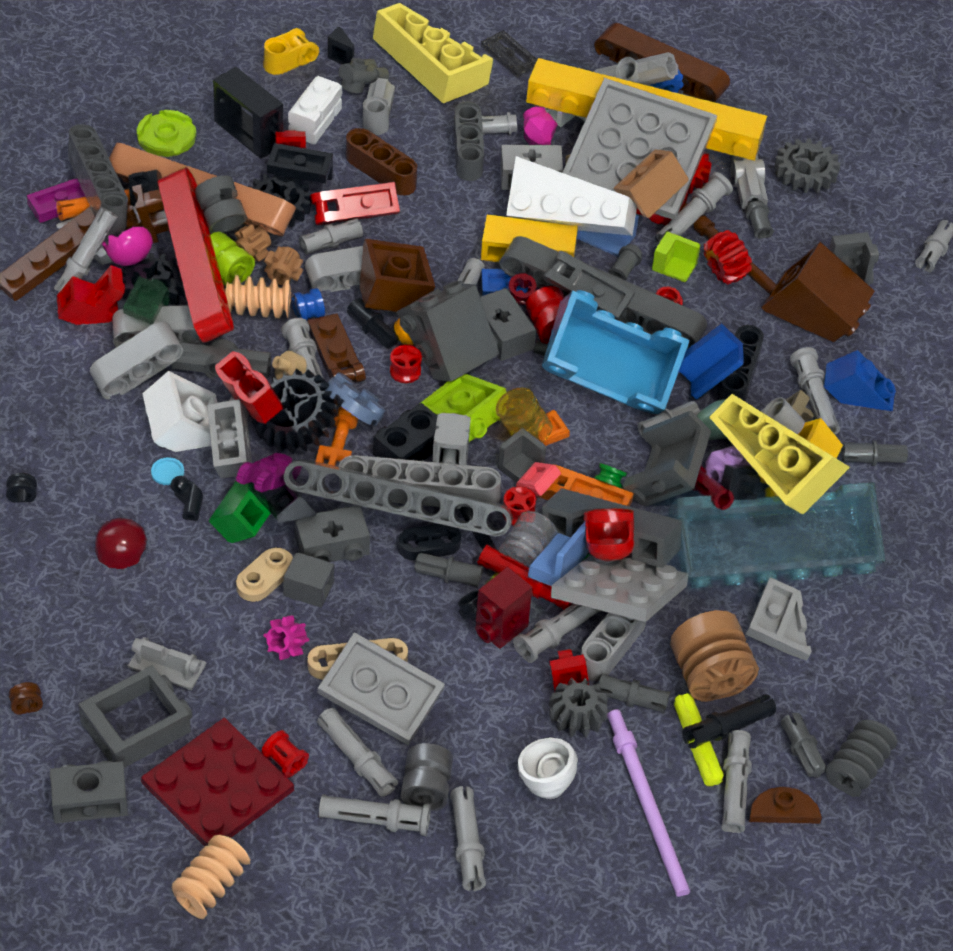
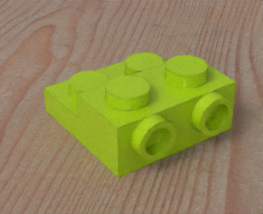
(468, 397)

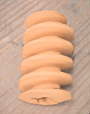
(259, 297)
(208, 874)

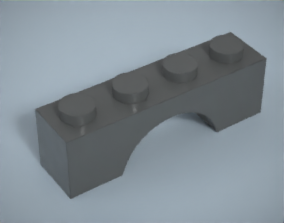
(655, 535)

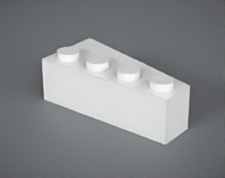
(558, 198)

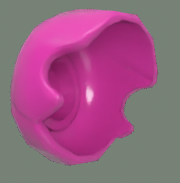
(129, 247)

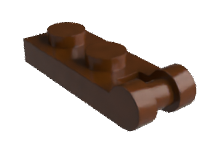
(335, 347)

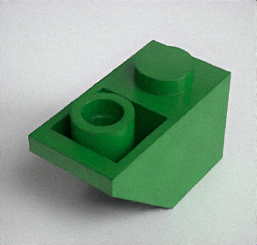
(240, 513)

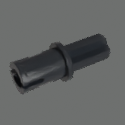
(372, 323)

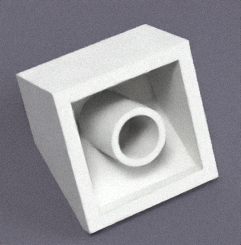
(178, 413)

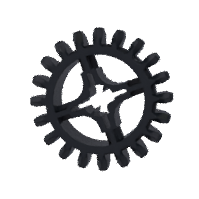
(304, 415)

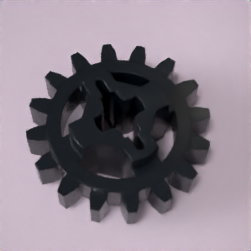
(289, 190)
(158, 269)

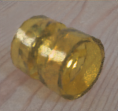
(521, 410)

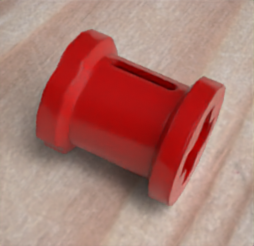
(295, 758)

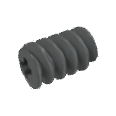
(861, 757)

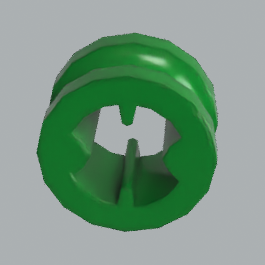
(610, 475)

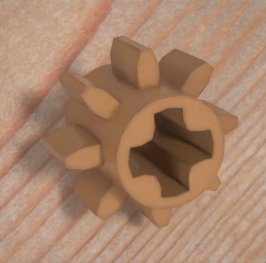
(253, 241)
(283, 265)

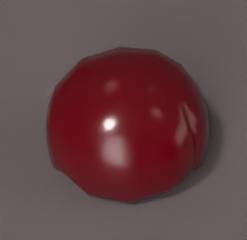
(120, 543)

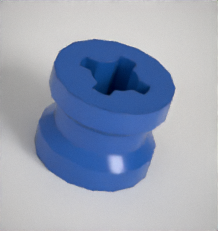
(308, 304)

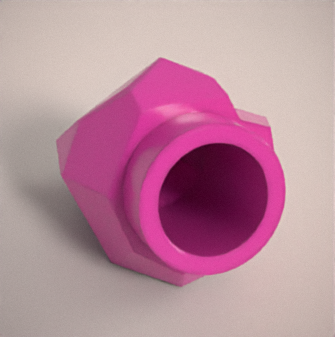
(538, 126)

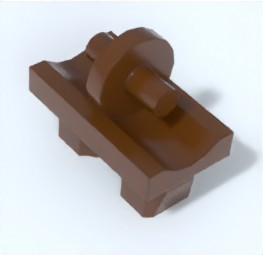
(142, 214)

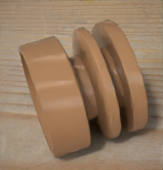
(714, 655)

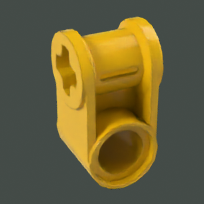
(287, 52)

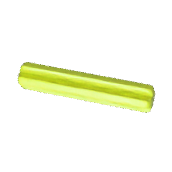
(703, 754)

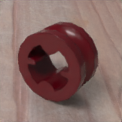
(524, 281)

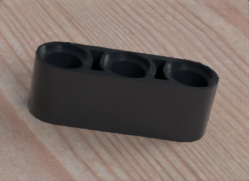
(740, 380)

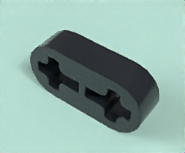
(429, 541)

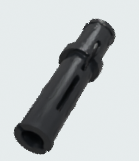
(720, 724)

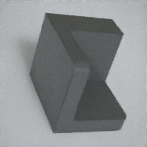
(519, 454)
(308, 579)

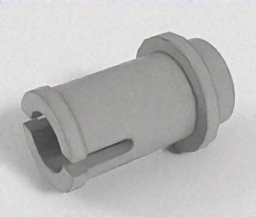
(499, 124)

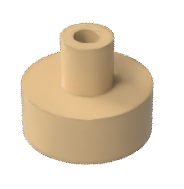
(288, 362)

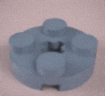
(360, 404)

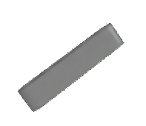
(455, 478)

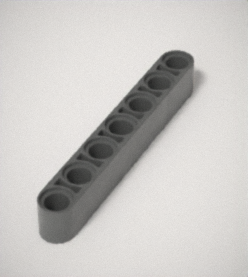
(645, 309)
(382, 501)

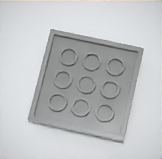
(627, 127)

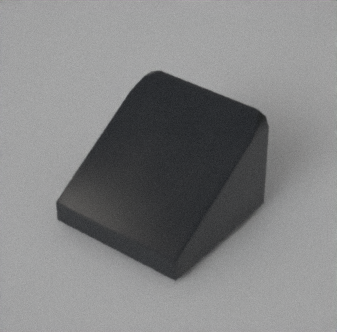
(340, 47)

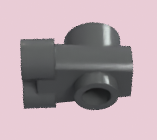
(360, 72)

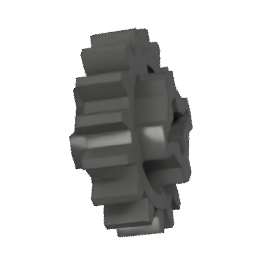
(807, 165)

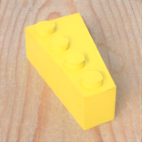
(430, 53)
(784, 459)

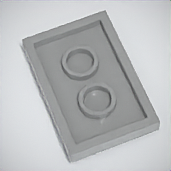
(381, 688)

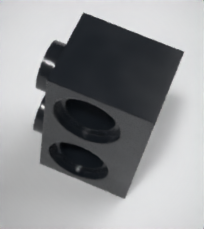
(407, 437)

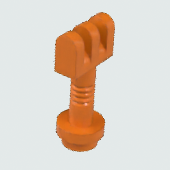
(336, 453)

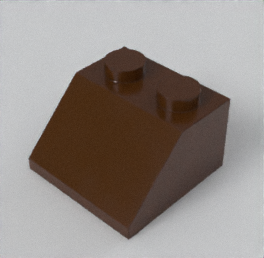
(393, 274)

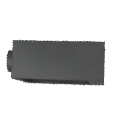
(147, 740)

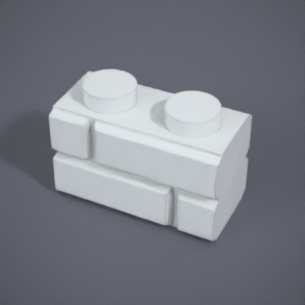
(316, 108)

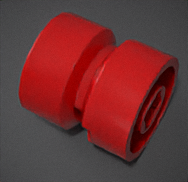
(543, 308)

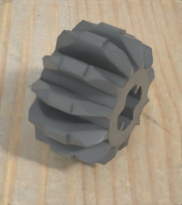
(578, 707)

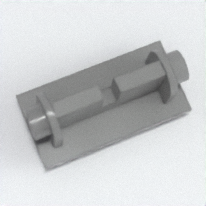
(178, 667)

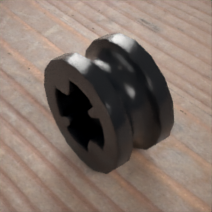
(21, 488)

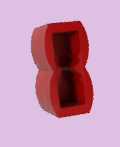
(249, 387)

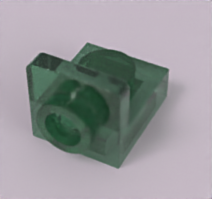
(146, 299)

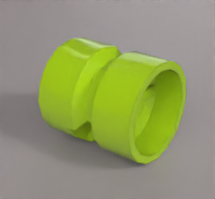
(231, 258)

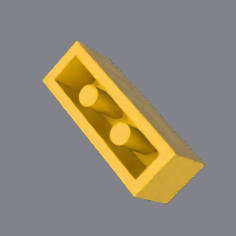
(501, 230)

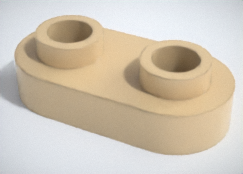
(266, 572)

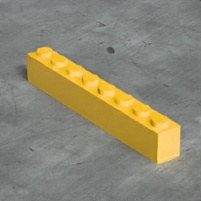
(575, 89)

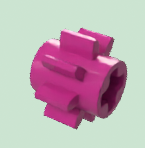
(286, 637)

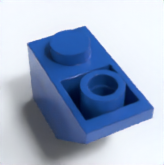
(859, 383)

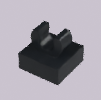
(148, 181)
(741, 481)

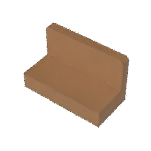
(653, 181)

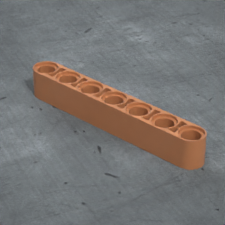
(260, 207)

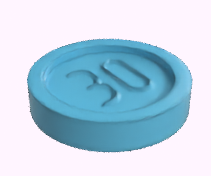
(166, 469)

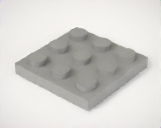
(620, 586)

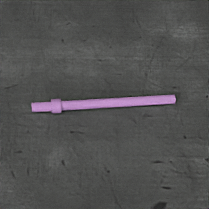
(626, 744)

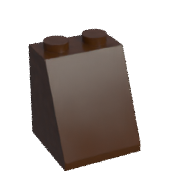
(820, 295)

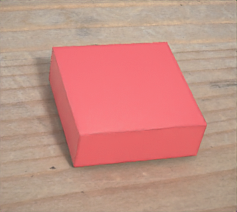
(539, 477)

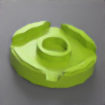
(160, 140)

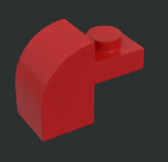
(89, 302)

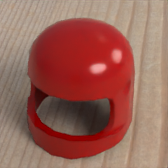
(610, 533)

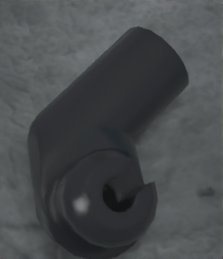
(188, 494)

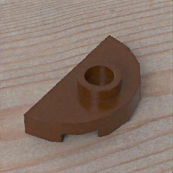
(784, 806)

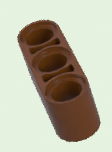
(381, 160)

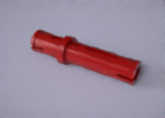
(497, 562)

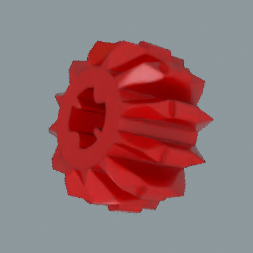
(727, 257)

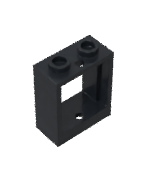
(237, 90)

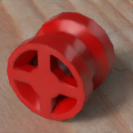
(410, 358)
(520, 497)

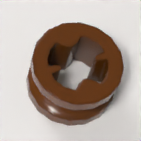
(25, 698)

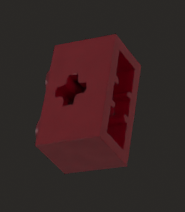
(503, 608)

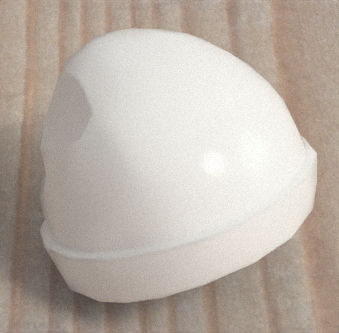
(548, 767)

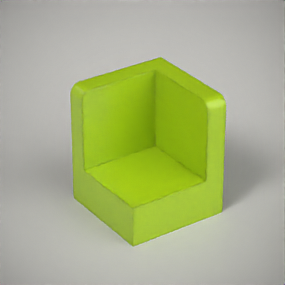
(676, 256)

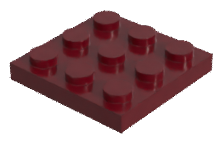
(217, 783)

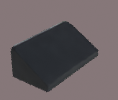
(289, 506)

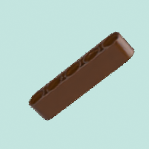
(699, 77)

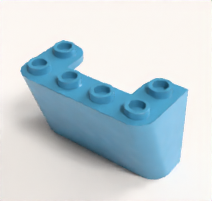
(612, 355)

